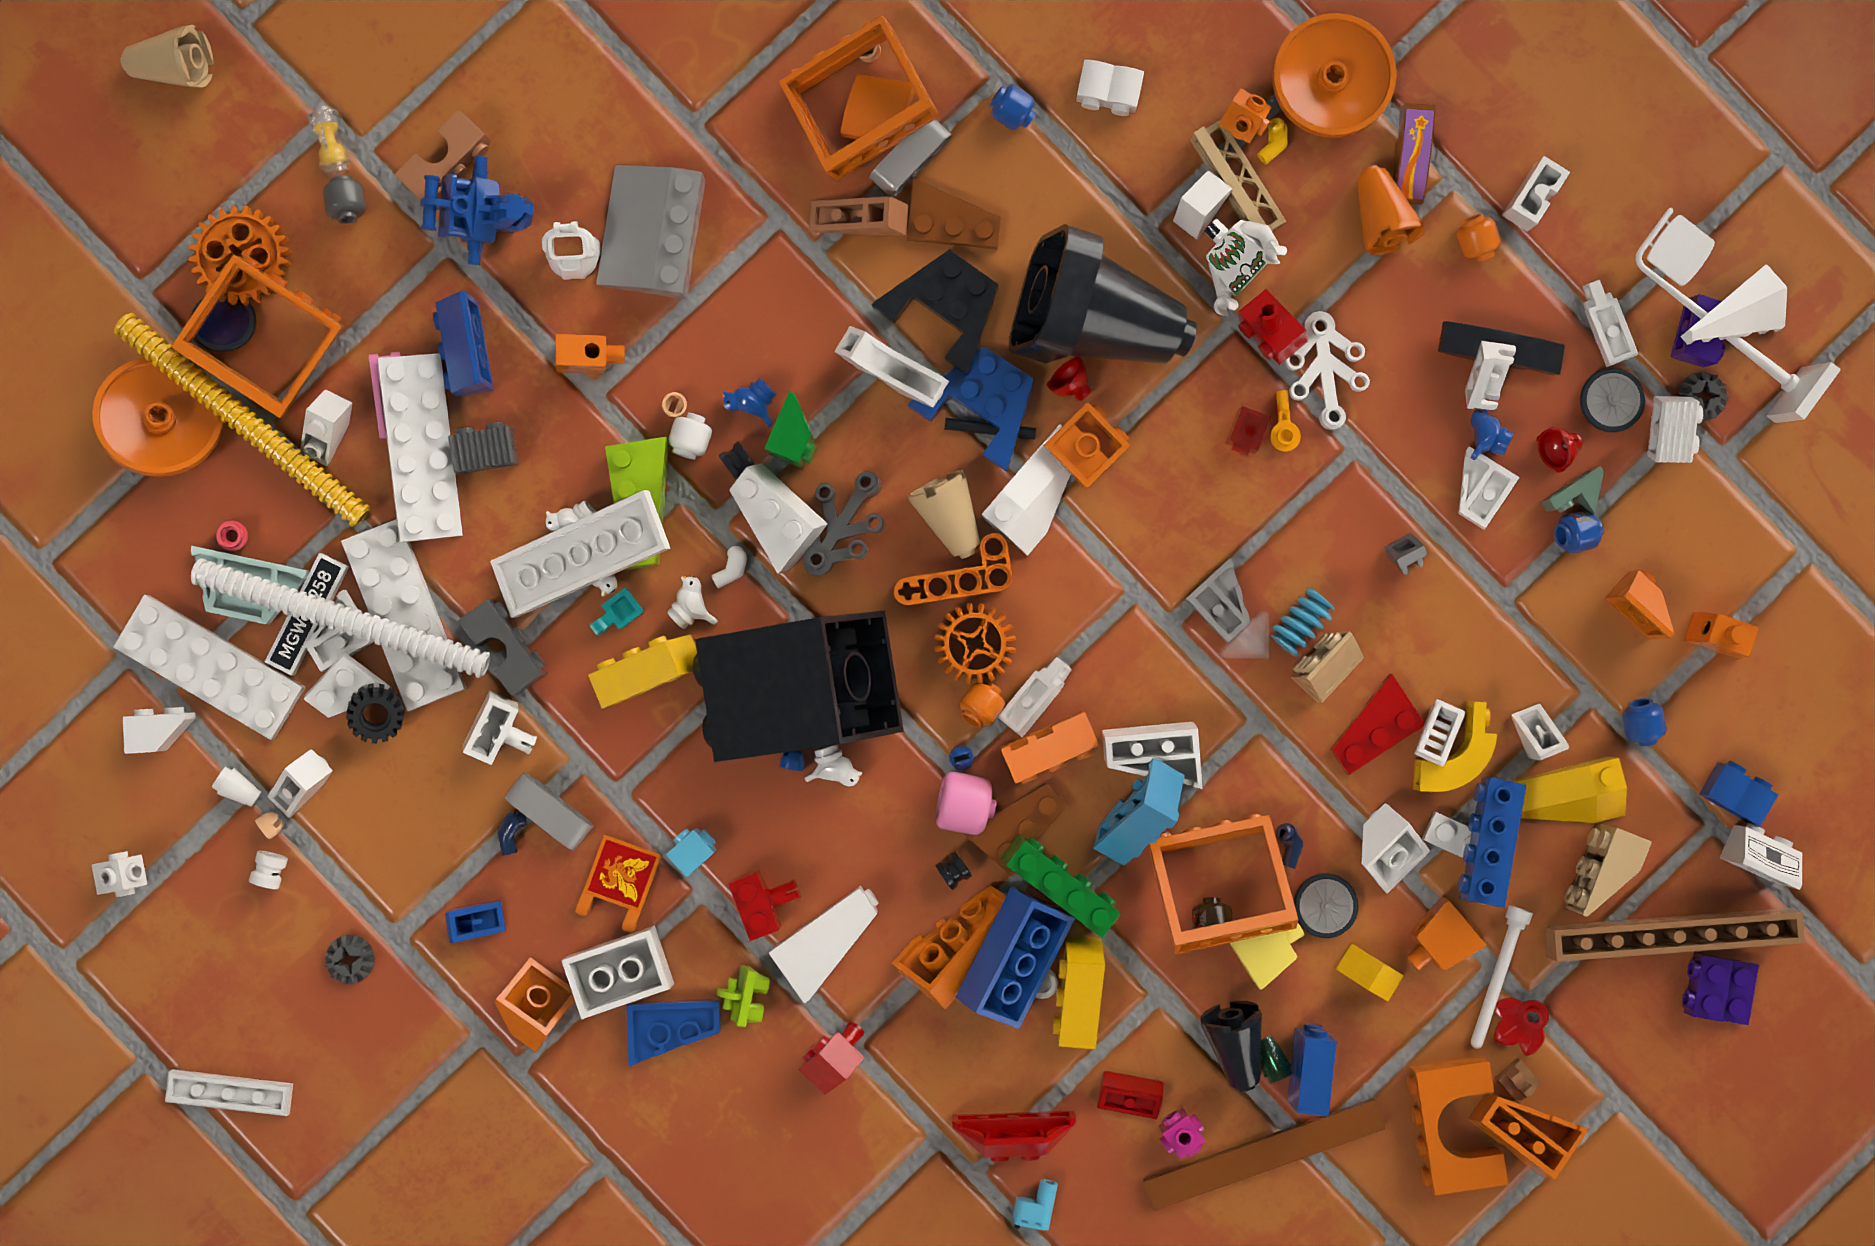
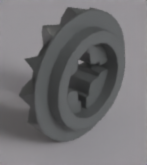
(1713, 385)
(354, 946)

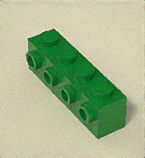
(1059, 885)

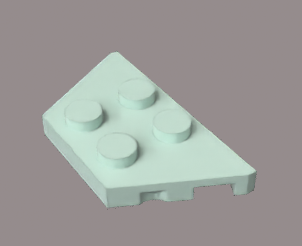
(232, 606)

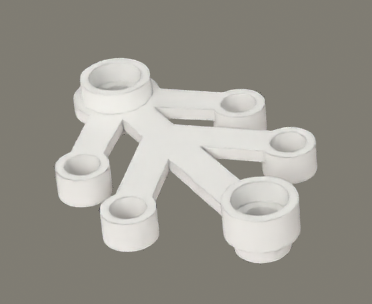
(1325, 365)

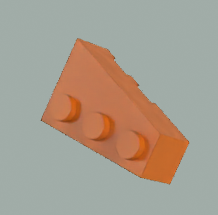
(1049, 748)
(1530, 1135)

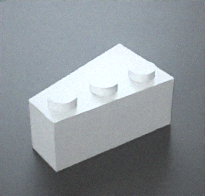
(1172, 744)

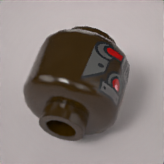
(1211, 913)

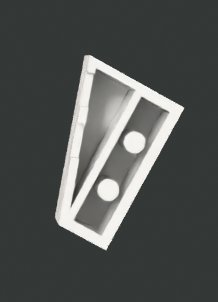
(776, 516)

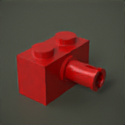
(1272, 327)
(758, 903)
(833, 1059)

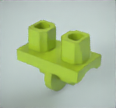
(739, 996)

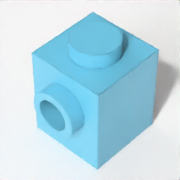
(691, 850)

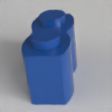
(1738, 793)

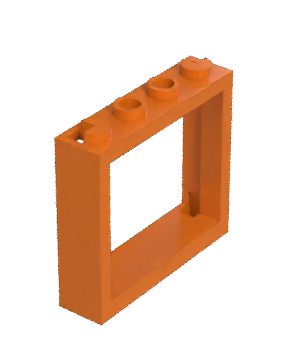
(879, 138)
(228, 375)
(1233, 930)

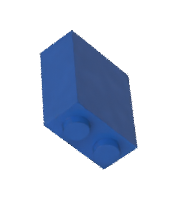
(1311, 1070)

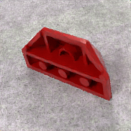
(1014, 1133)

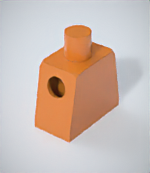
(572, 351)
(1724, 636)
(1443, 937)

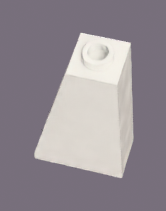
(820, 944)

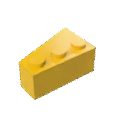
(643, 669)
(1080, 992)

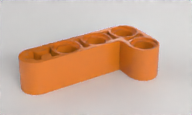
(952, 577)

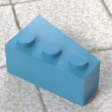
(1143, 815)

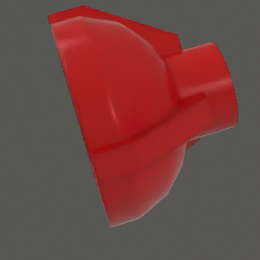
(1070, 380)
(1558, 448)

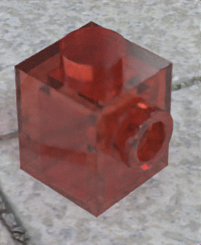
(1247, 431)

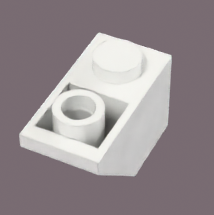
(325, 426)
(153, 732)

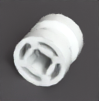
(268, 869)

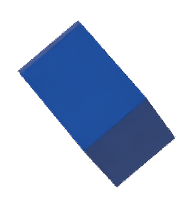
(474, 921)

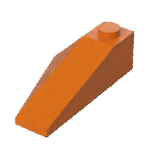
(944, 956)

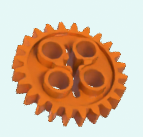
(224, 233)

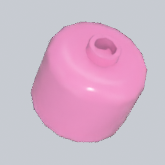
(964, 803)

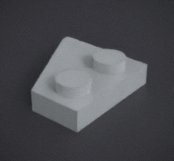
(1221, 602)

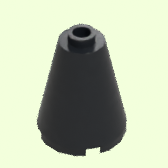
(1236, 1041)

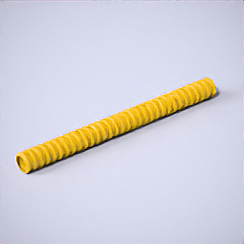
(241, 419)

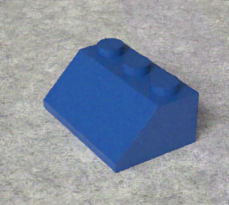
(463, 345)

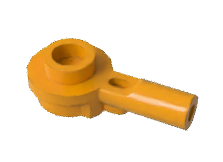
(1284, 435)

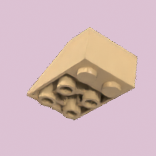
(1328, 665)
(1607, 866)

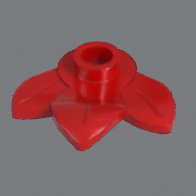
(1517, 1028)

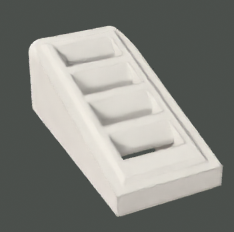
(1448, 713)

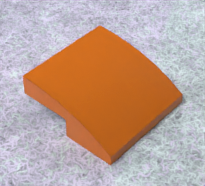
(872, 103)

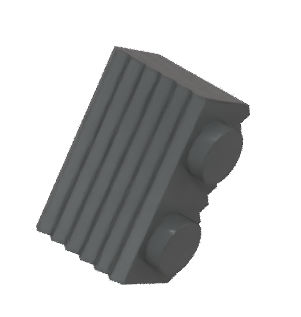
(483, 449)

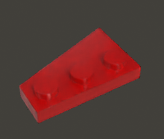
(1378, 727)

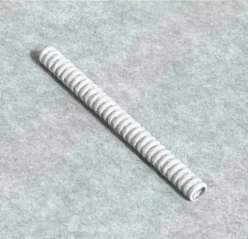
(339, 617)

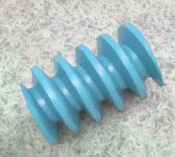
(1302, 621)

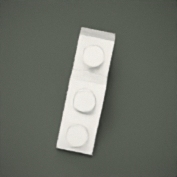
(891, 367)

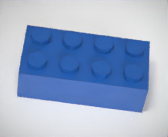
(1014, 958)

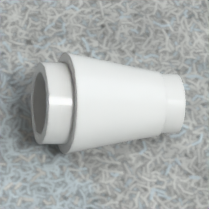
(236, 787)

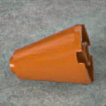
(1385, 213)

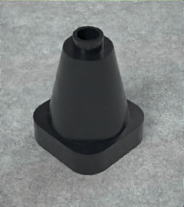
(1093, 307)

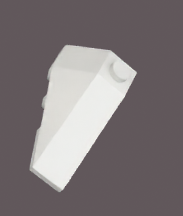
(1029, 500)

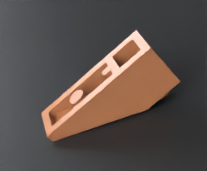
(859, 216)

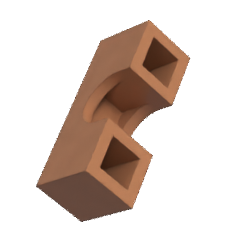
(464, 143)

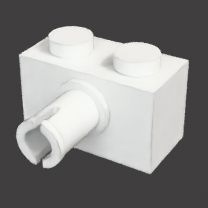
(494, 728)

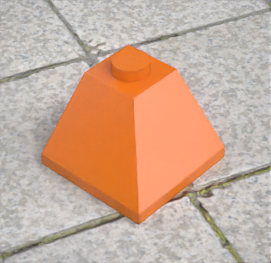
(1642, 604)
(534, 1004)

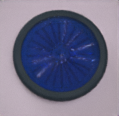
(226, 326)

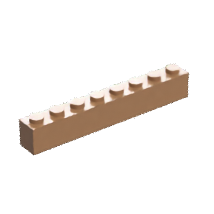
(1674, 934)

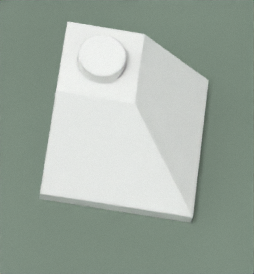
(1390, 847)

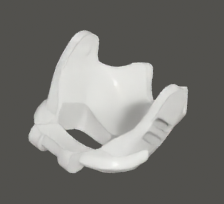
(574, 265)

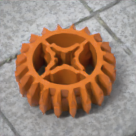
(993, 653)

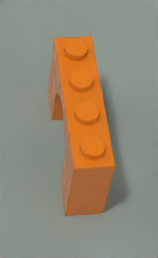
(1434, 1088)

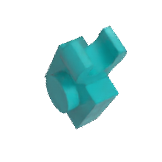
(619, 610)

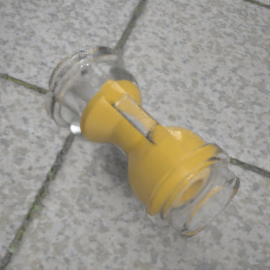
(331, 154)

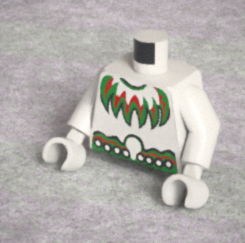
(1239, 258)

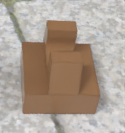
(1518, 1080)

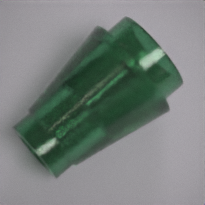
(1273, 1060)

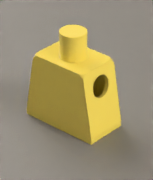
(1267, 955)

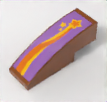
(1414, 150)

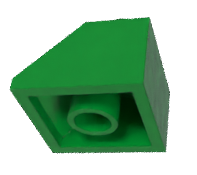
(791, 435)

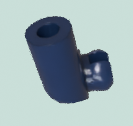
(507, 829)
(1292, 842)

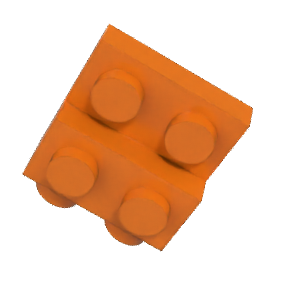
(1087, 444)

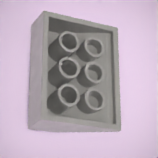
(651, 230)

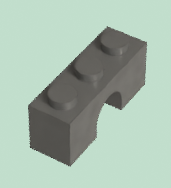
(521, 666)

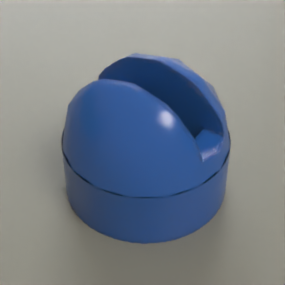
(960, 750)
(792, 761)

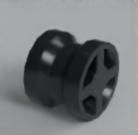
(736, 460)
(953, 870)

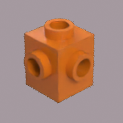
(1246, 116)

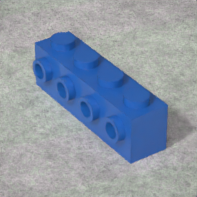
(1491, 842)

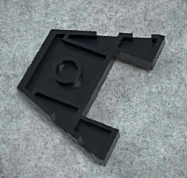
(953, 293)

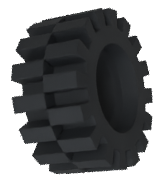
(375, 730)

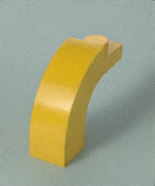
(1466, 761)

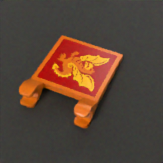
(620, 876)

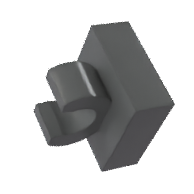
(1405, 552)

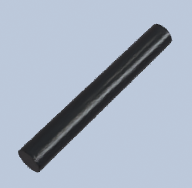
(984, 428)

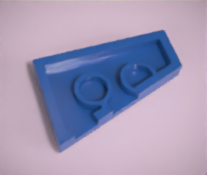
(664, 1026)

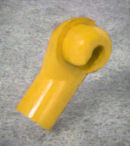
(1276, 140)

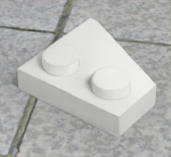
(1483, 488)
(328, 644)
(338, 684)

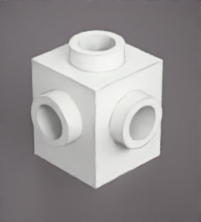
(119, 874)

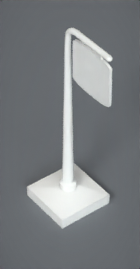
(1680, 255)

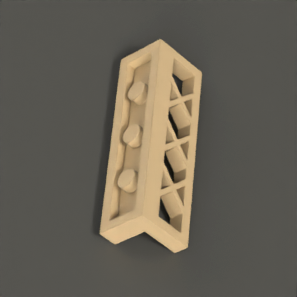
(1216, 163)

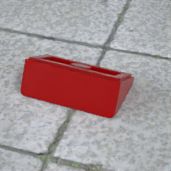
(1130, 1095)

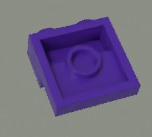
(1720, 989)

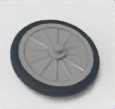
(1612, 400)
(1326, 905)

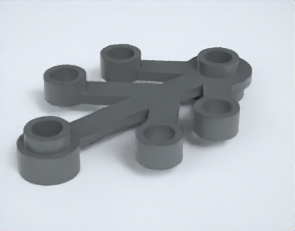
(840, 527)

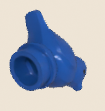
(751, 400)
(1489, 434)

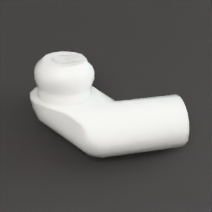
(734, 569)

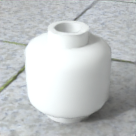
(689, 436)

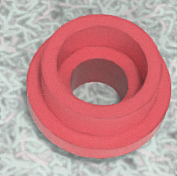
(223, 535)

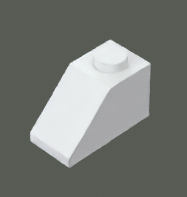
(299, 782)

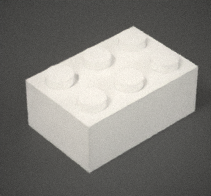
(618, 972)

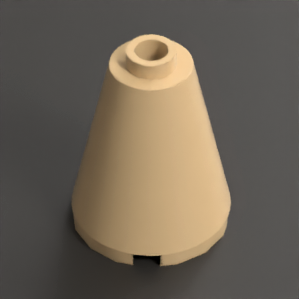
(171, 58)
(949, 512)

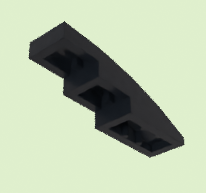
(1530, 353)

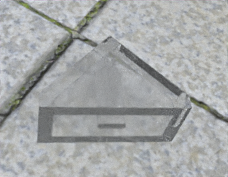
(1251, 641)

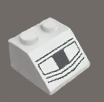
(1763, 856)

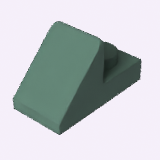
(1583, 489)

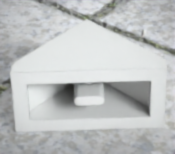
(1201, 204)
(1538, 733)

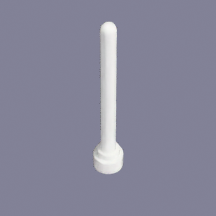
(1517, 920)

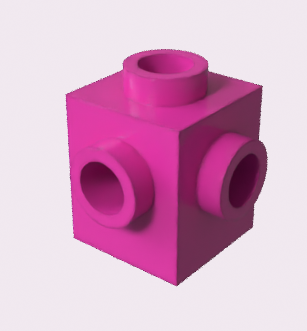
(1178, 1123)

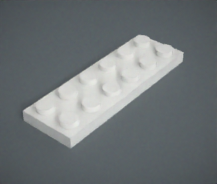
(419, 447)
(580, 554)
(397, 591)
(209, 667)

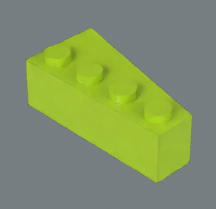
(638, 468)

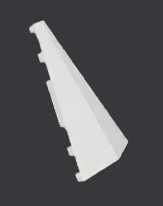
(1751, 308)

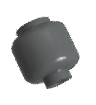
(344, 199)

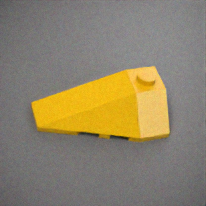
(1577, 793)

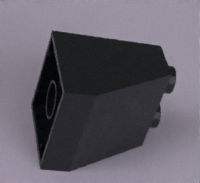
(798, 685)

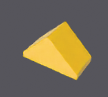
(1369, 972)

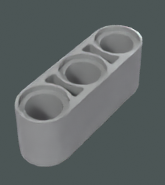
(909, 158)
(549, 811)

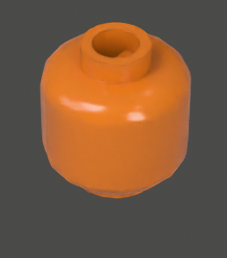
(1478, 237)
(982, 704)

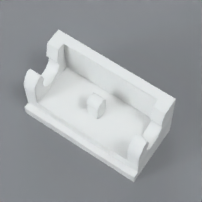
(1488, 375)

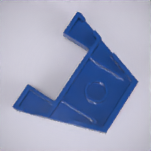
(994, 393)

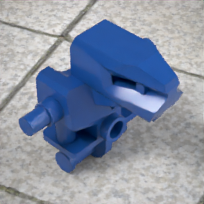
(473, 209)

